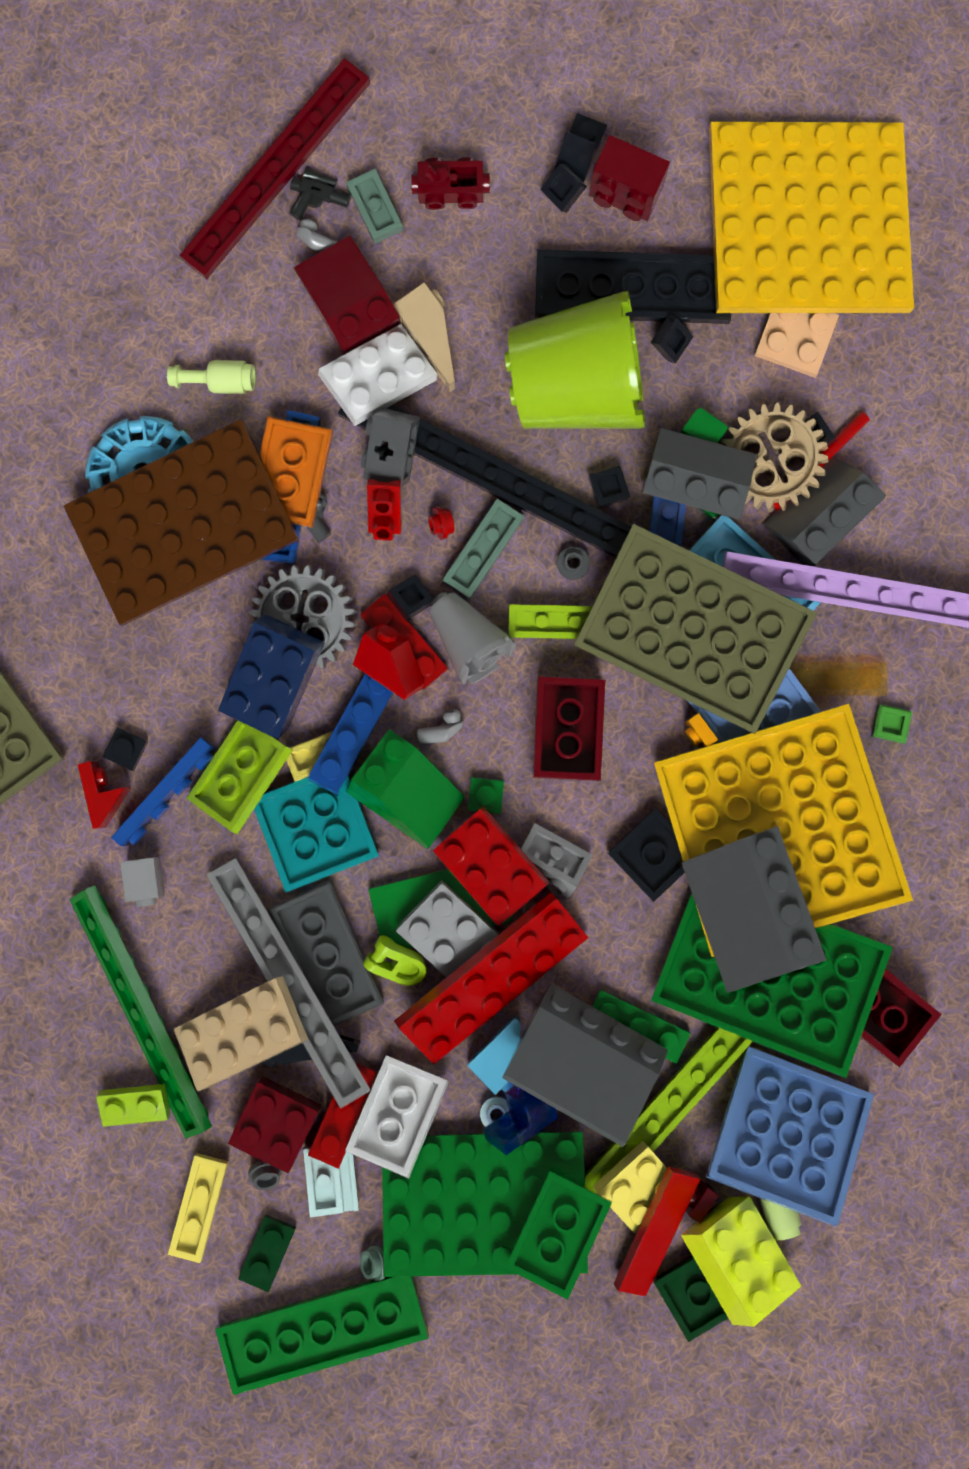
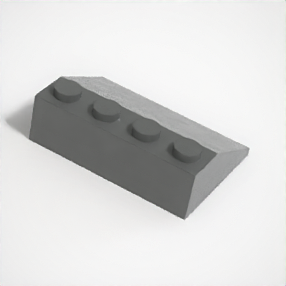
(753, 910)
(585, 1064)

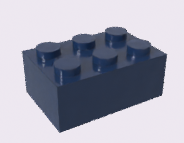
(271, 676)

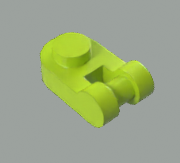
(407, 965)

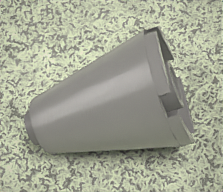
(469, 637)

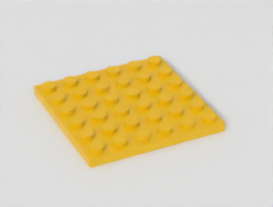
(810, 217)
(818, 792)

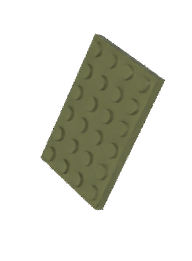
(695, 628)

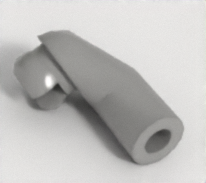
(315, 241)

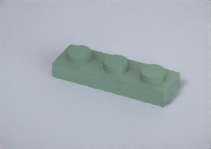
(483, 549)

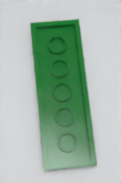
(321, 1332)

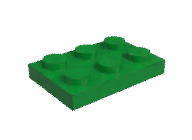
(558, 1234)

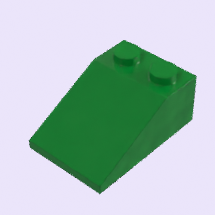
(405, 789)

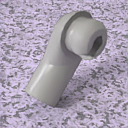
(445, 731)

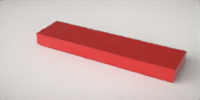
(656, 1231)

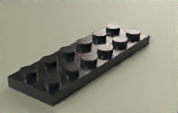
(655, 282)

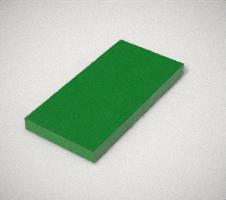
(396, 900)

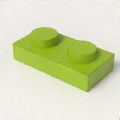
(133, 1105)

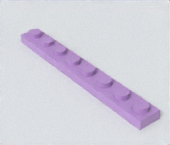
(852, 589)

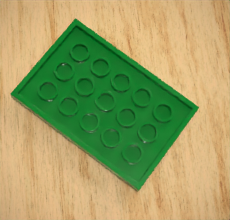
(803, 1013)
(469, 1202)

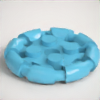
(132, 453)

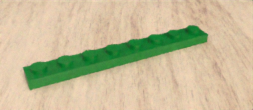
(140, 1011)

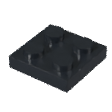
(650, 855)

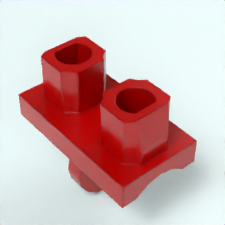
(384, 509)

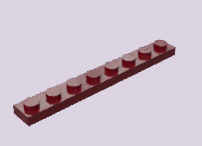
(275, 168)

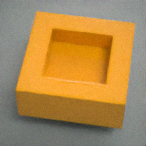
(699, 732)

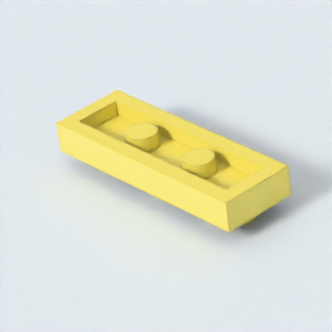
(198, 1208)

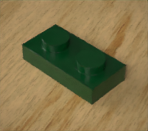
(267, 1253)

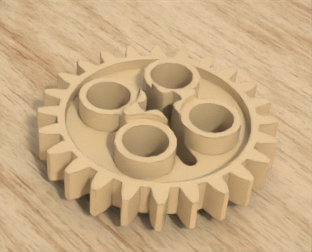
(800, 444)

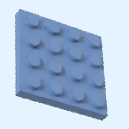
(790, 1136)

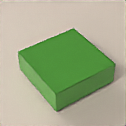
(891, 724)

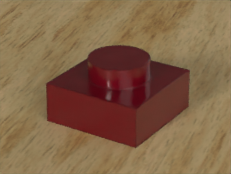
(701, 1201)

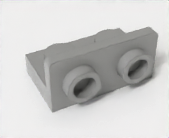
(556, 859)

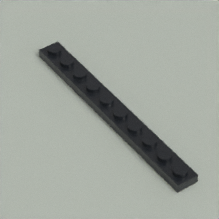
(516, 487)

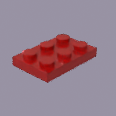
(491, 866)

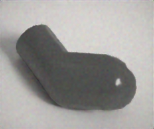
(319, 530)

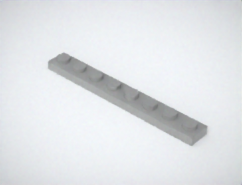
(276, 961)

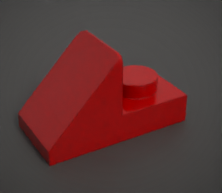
(100, 804)

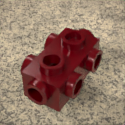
(442, 180)

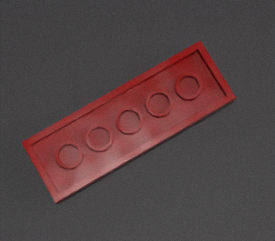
(491, 979)

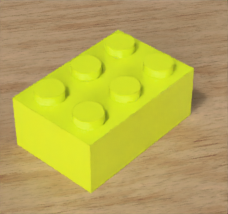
(741, 1261)

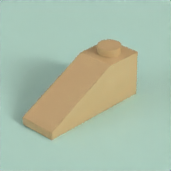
(424, 320)

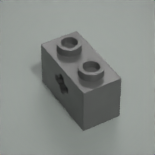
(401, 434)

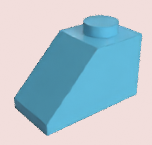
(493, 1057)

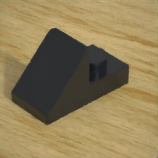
(581, 145)

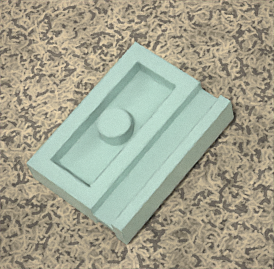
(330, 1188)

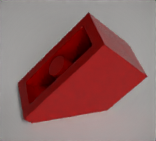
(389, 661)

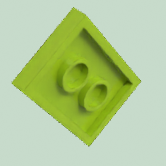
(239, 775)

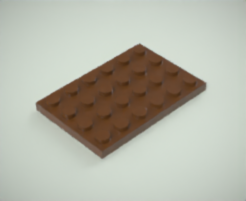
(181, 522)

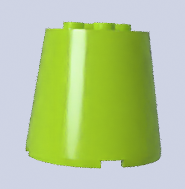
(577, 368)

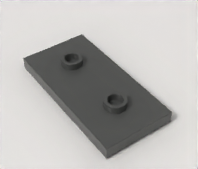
(327, 952)

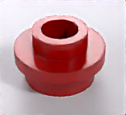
(441, 522)

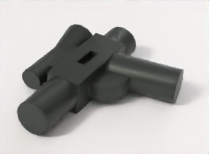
(313, 190)

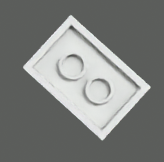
(377, 374)
(397, 1116)

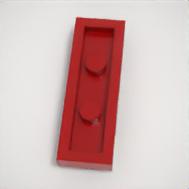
(385, 612)
(339, 1125)

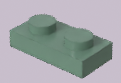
(374, 206)

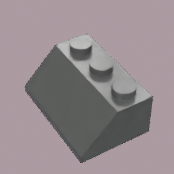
(699, 473)
(829, 513)

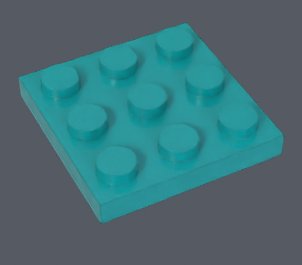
(313, 832)

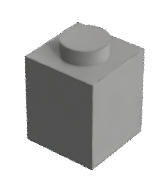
(142, 881)

